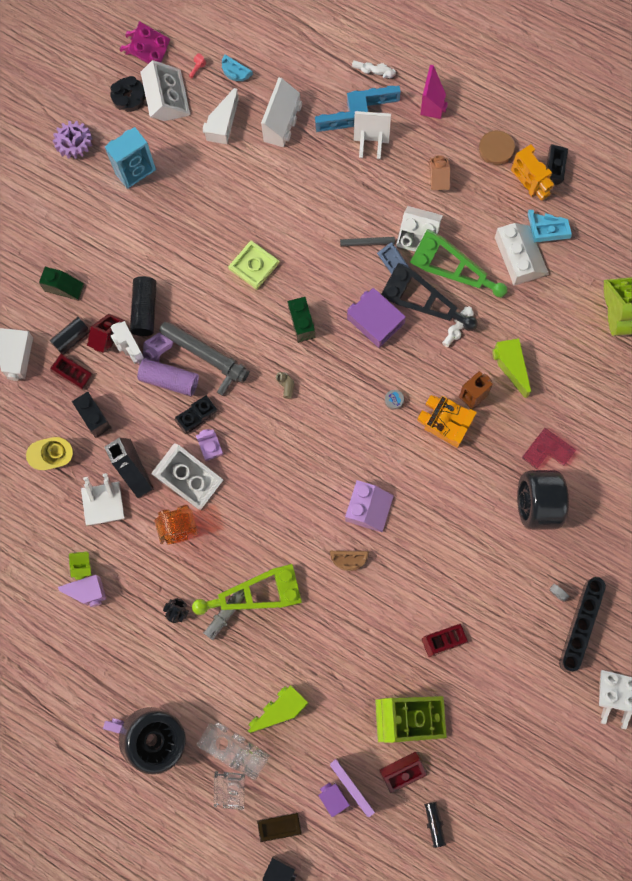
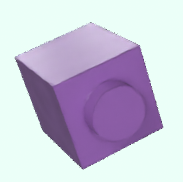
(333, 799)

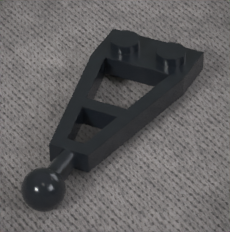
(397, 285)

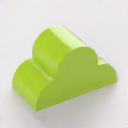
(619, 303)
(410, 719)

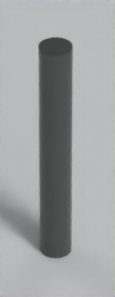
(367, 241)

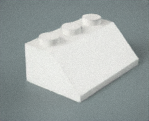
(164, 91)
(280, 113)
(520, 253)

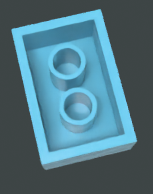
(130, 157)

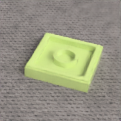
(253, 265)

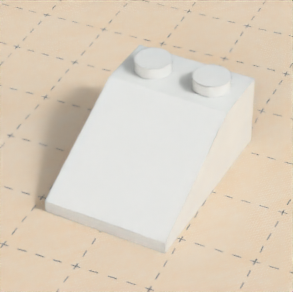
(187, 476)

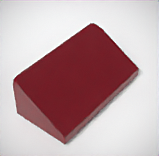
(403, 772)

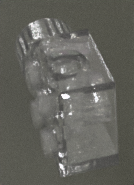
(238, 755)

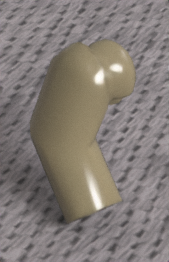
(287, 382)

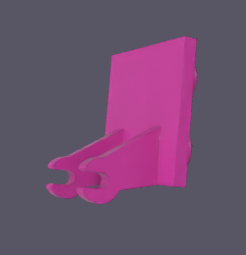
(146, 44)

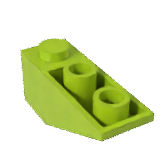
(283, 709)

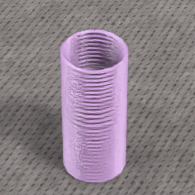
(163, 375)

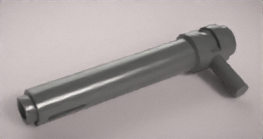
(228, 366)

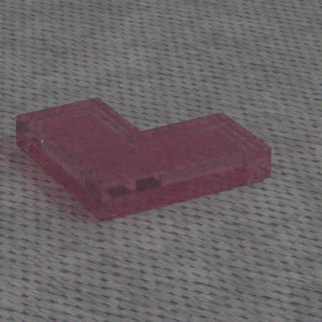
(545, 445)

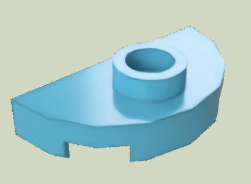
(235, 70)

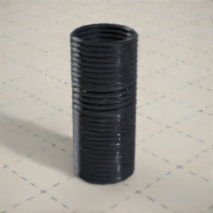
(143, 303)

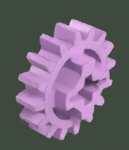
(72, 139)

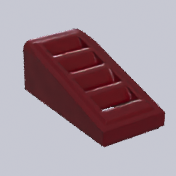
(55, 369)
(428, 644)

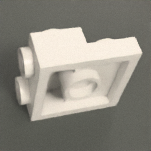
(125, 342)

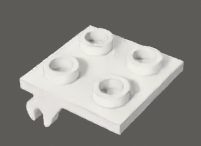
(371, 127)
(102, 502)
(616, 694)

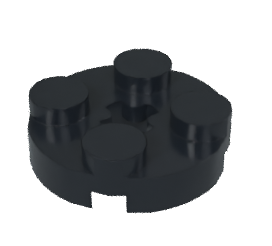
(126, 85)

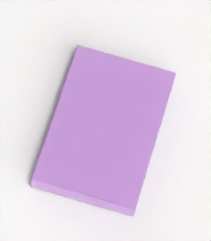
(352, 788)

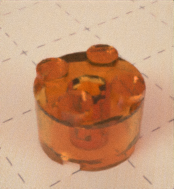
(175, 525)

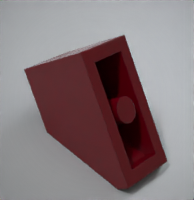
(101, 332)

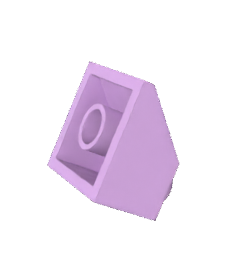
(368, 506)

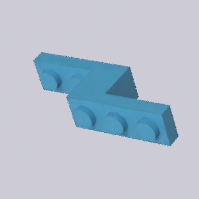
(357, 102)

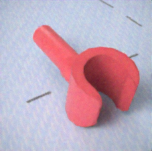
(200, 62)

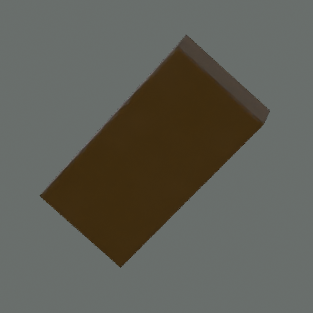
(279, 827)

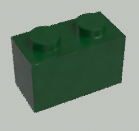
(301, 319)

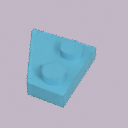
(548, 227)

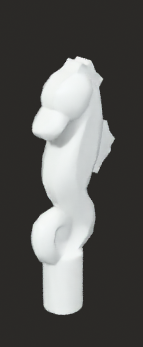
(380, 69)
(454, 331)

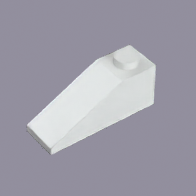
(221, 119)

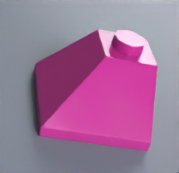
(433, 96)

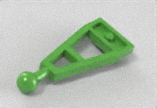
(427, 251)

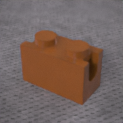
(476, 390)

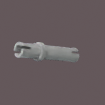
(223, 616)

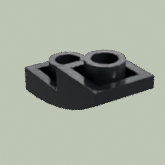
(196, 414)

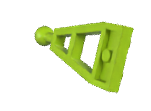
(286, 588)

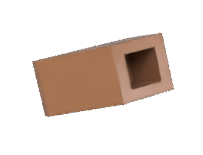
(439, 173)

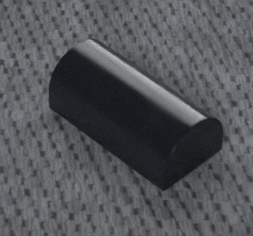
(557, 163)
(70, 335)

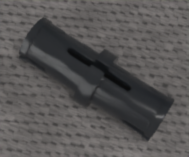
(437, 839)

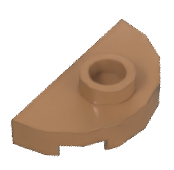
(349, 560)

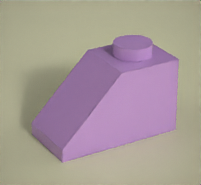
(87, 591)

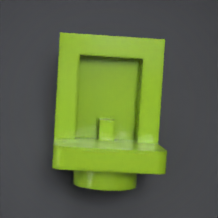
(79, 565)

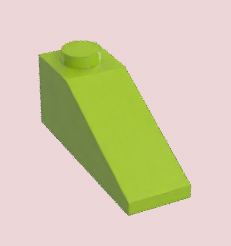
(512, 363)

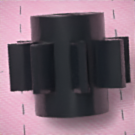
(175, 610)

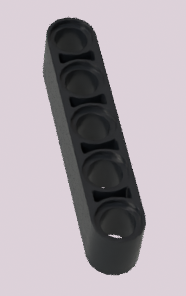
(589, 617)

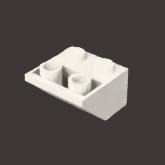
(414, 225)

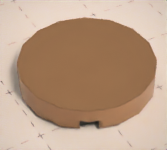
(496, 147)

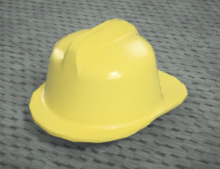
(49, 453)

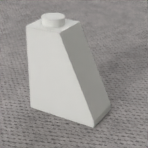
(14, 353)

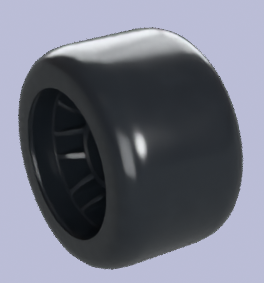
(542, 499)
(162, 751)

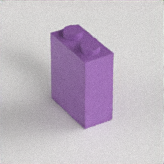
(375, 317)

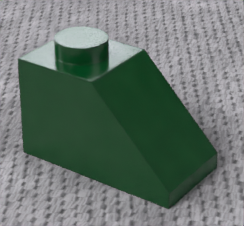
(60, 283)

